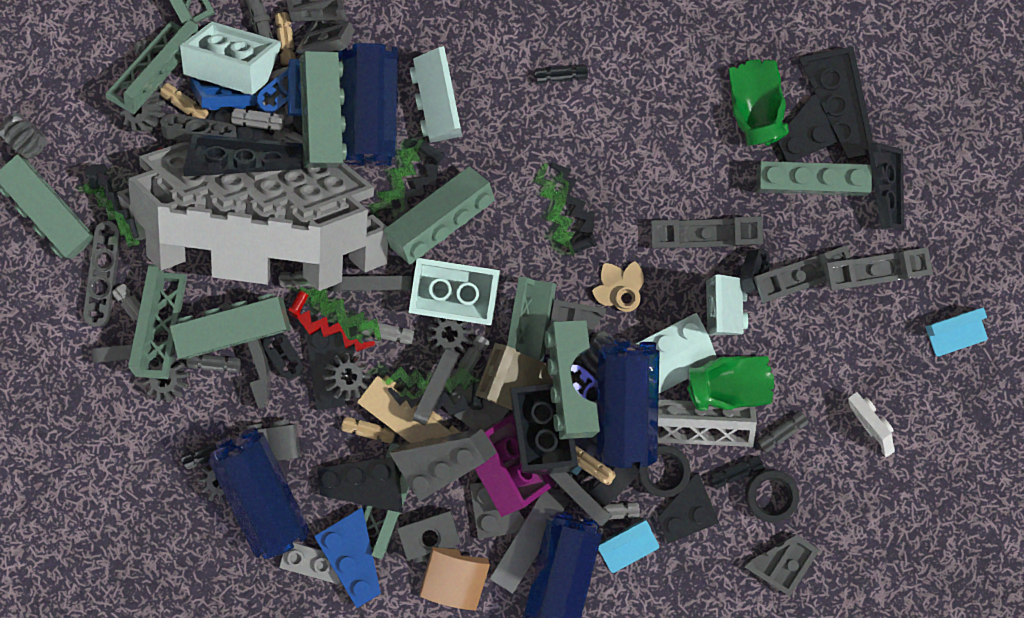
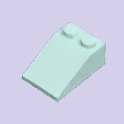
(725, 306)

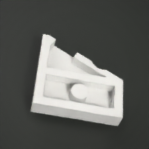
(874, 426)

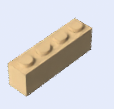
(399, 418)

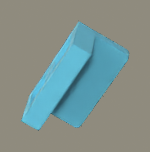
(957, 332)
(628, 545)

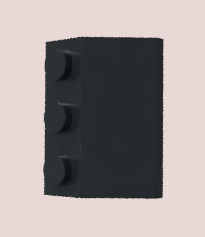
(536, 437)

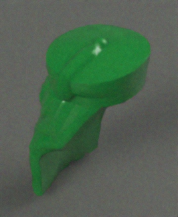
(758, 101)
(732, 383)

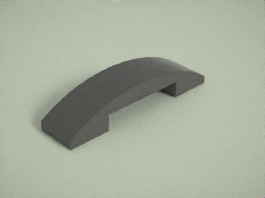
(707, 233)
(878, 269)
(797, 275)
(262, 387)
(527, 541)

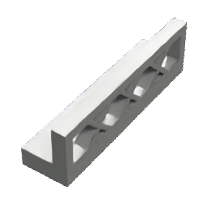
(679, 414)

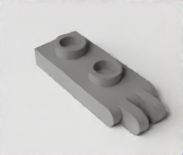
(309, 562)

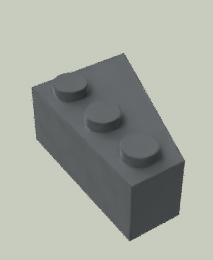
(441, 460)

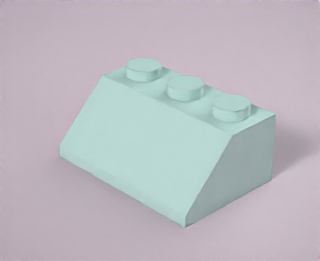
(229, 57)
(436, 96)
(454, 291)
(681, 348)

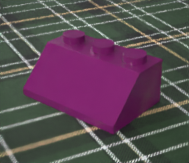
(503, 474)

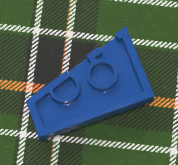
(349, 553)

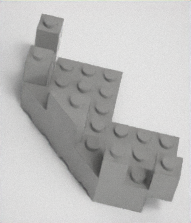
(255, 217)

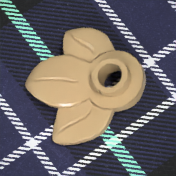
(618, 282)

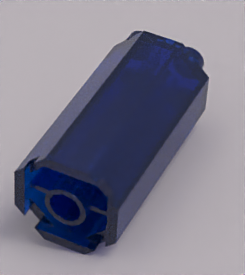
(370, 104)
(628, 403)
(258, 493)
(564, 567)

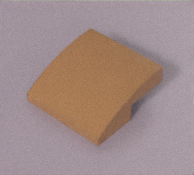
(454, 578)

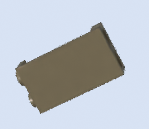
(511, 369)

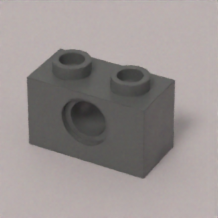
(412, 535)

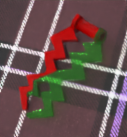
(343, 324)

